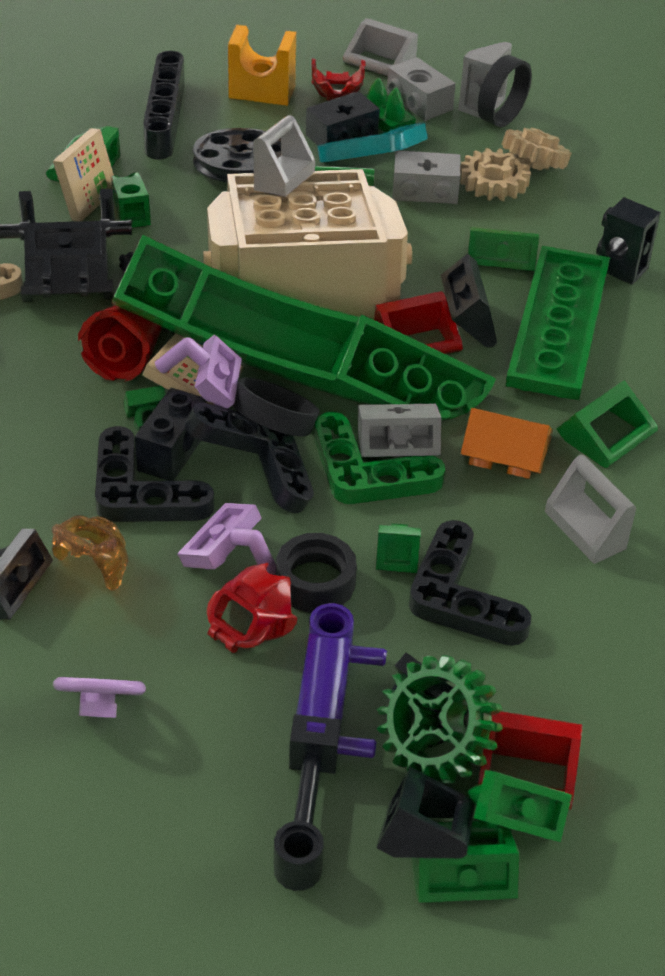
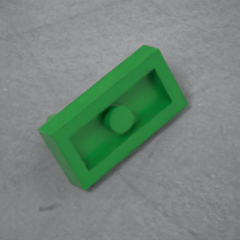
(391, 107)
(503, 248)
(521, 805)

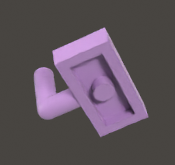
(217, 368)
(222, 533)

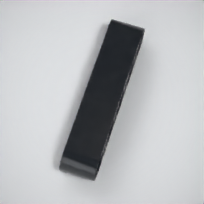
(164, 105)

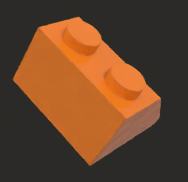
(507, 442)

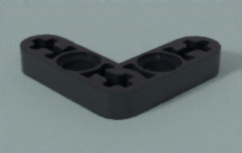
(276, 451)
(125, 488)
(446, 588)

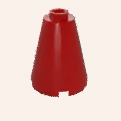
(117, 343)

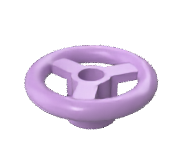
(98, 695)

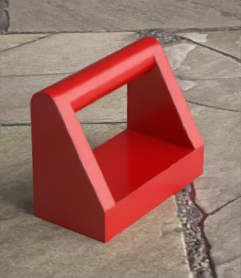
(422, 315)
(538, 741)

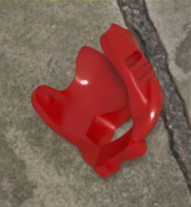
(323, 82)
(261, 594)

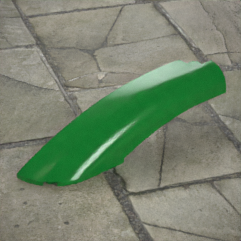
(295, 338)

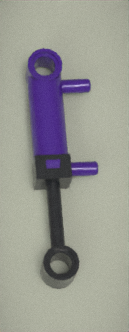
(317, 737)

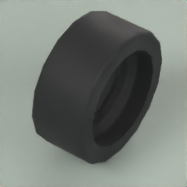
(323, 549)

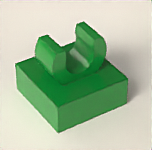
(142, 402)
(398, 548)

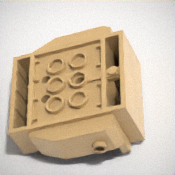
(320, 244)

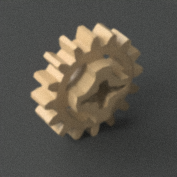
(537, 148)
(495, 174)

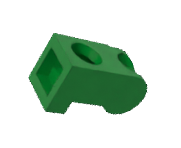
(131, 199)

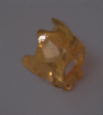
(108, 549)

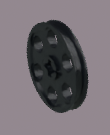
(228, 152)

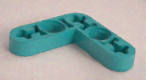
(377, 144)

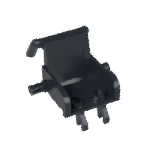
(66, 254)

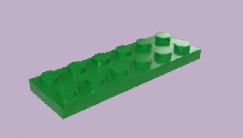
(558, 323)

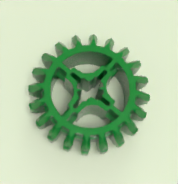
(467, 694)

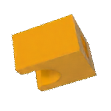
(261, 77)

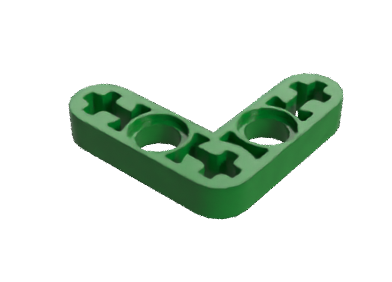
(364, 476)

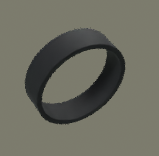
(492, 86)
(275, 407)

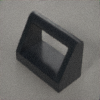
(469, 301)
(407, 825)

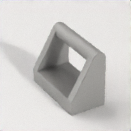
(382, 41)
(475, 68)
(291, 168)
(582, 519)

